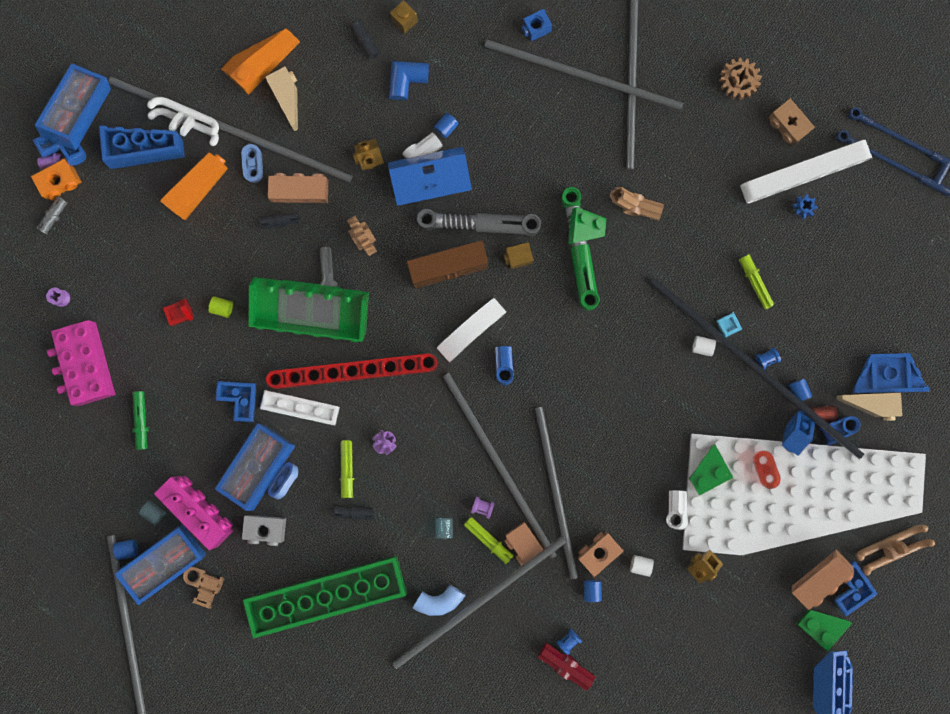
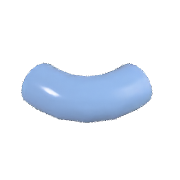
(439, 604)

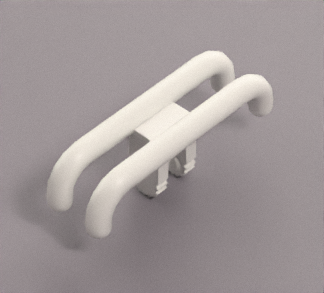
(184, 116)

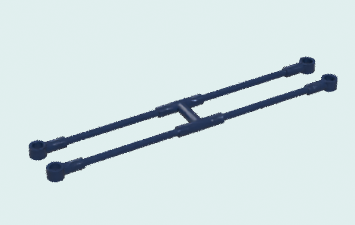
(935, 184)

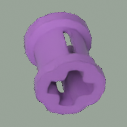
(62, 301)
(482, 507)

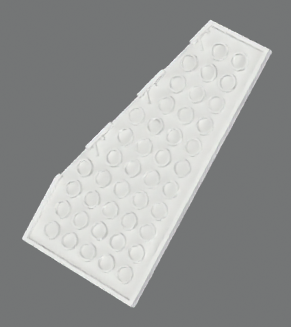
(817, 496)

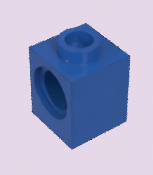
(540, 18)

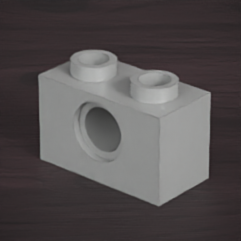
(275, 527)

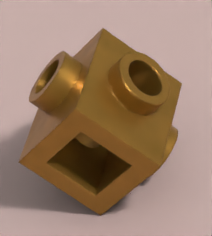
(368, 154)
(704, 566)

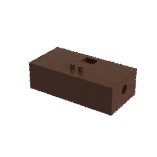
(448, 264)

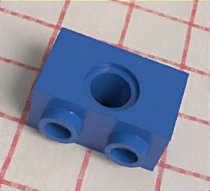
(798, 433)

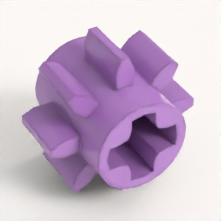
(384, 442)

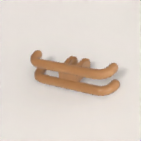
(893, 548)

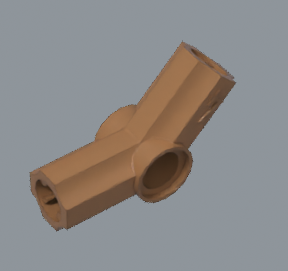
(636, 204)

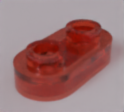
(766, 469)

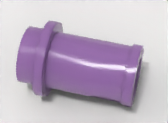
(49, 160)

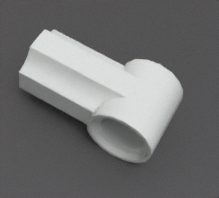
(426, 146)
(677, 507)

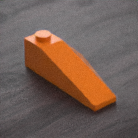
(256, 62)

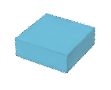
(728, 325)

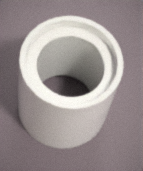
(703, 346)
(641, 565)

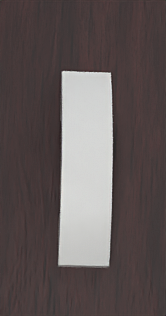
(471, 329)

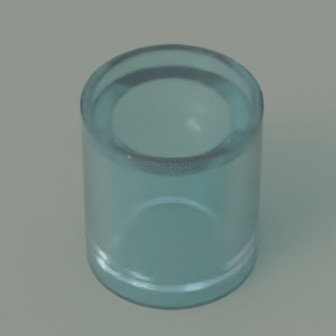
(152, 513)
(444, 528)

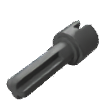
(326, 267)

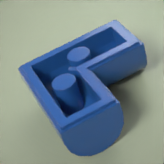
(402, 74)
(48, 147)
(242, 394)
(857, 594)

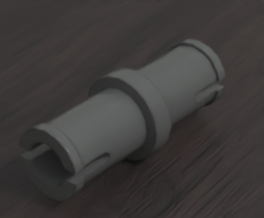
(52, 215)

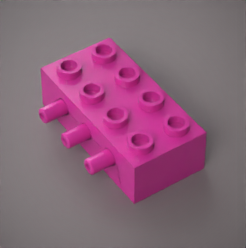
(81, 363)
(194, 511)

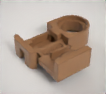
(208, 586)

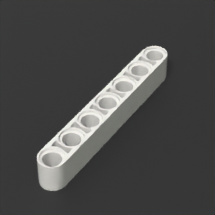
(806, 171)

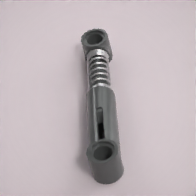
(481, 222)

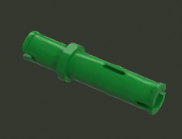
(139, 420)

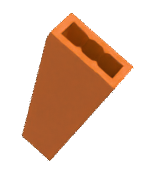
(194, 185)

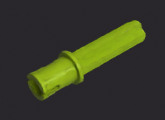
(756, 281)
(346, 469)
(488, 540)

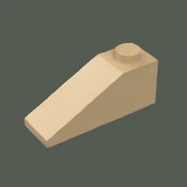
(286, 93)
(878, 405)

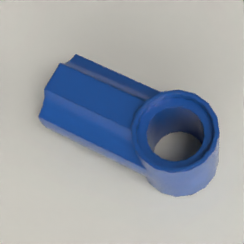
(504, 363)

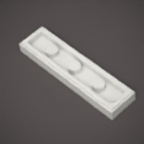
(299, 407)

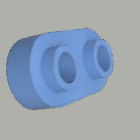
(252, 164)
(283, 480)

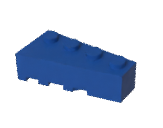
(138, 146)

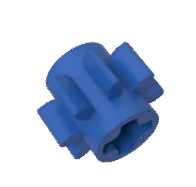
(806, 201)

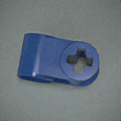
(839, 425)

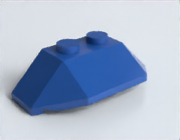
(833, 684)

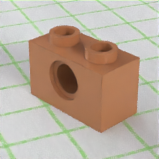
(611, 551)

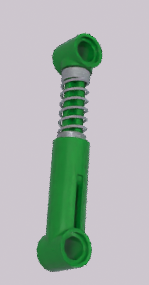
(581, 257)

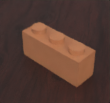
(298, 188)
(823, 580)

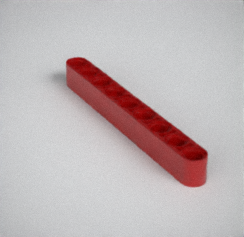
(342, 368)

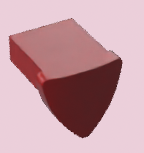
(178, 312)

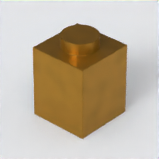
(404, 17)
(518, 255)

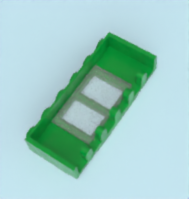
(308, 309)

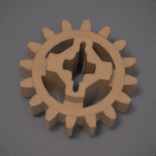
(746, 79)
(362, 235)

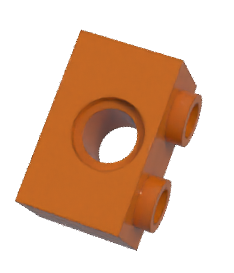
(46, 179)

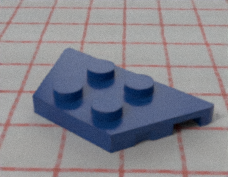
(890, 374)

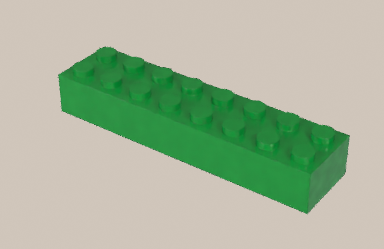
(325, 596)

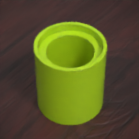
(220, 307)

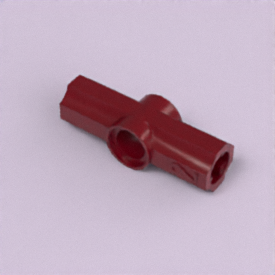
(566, 666)

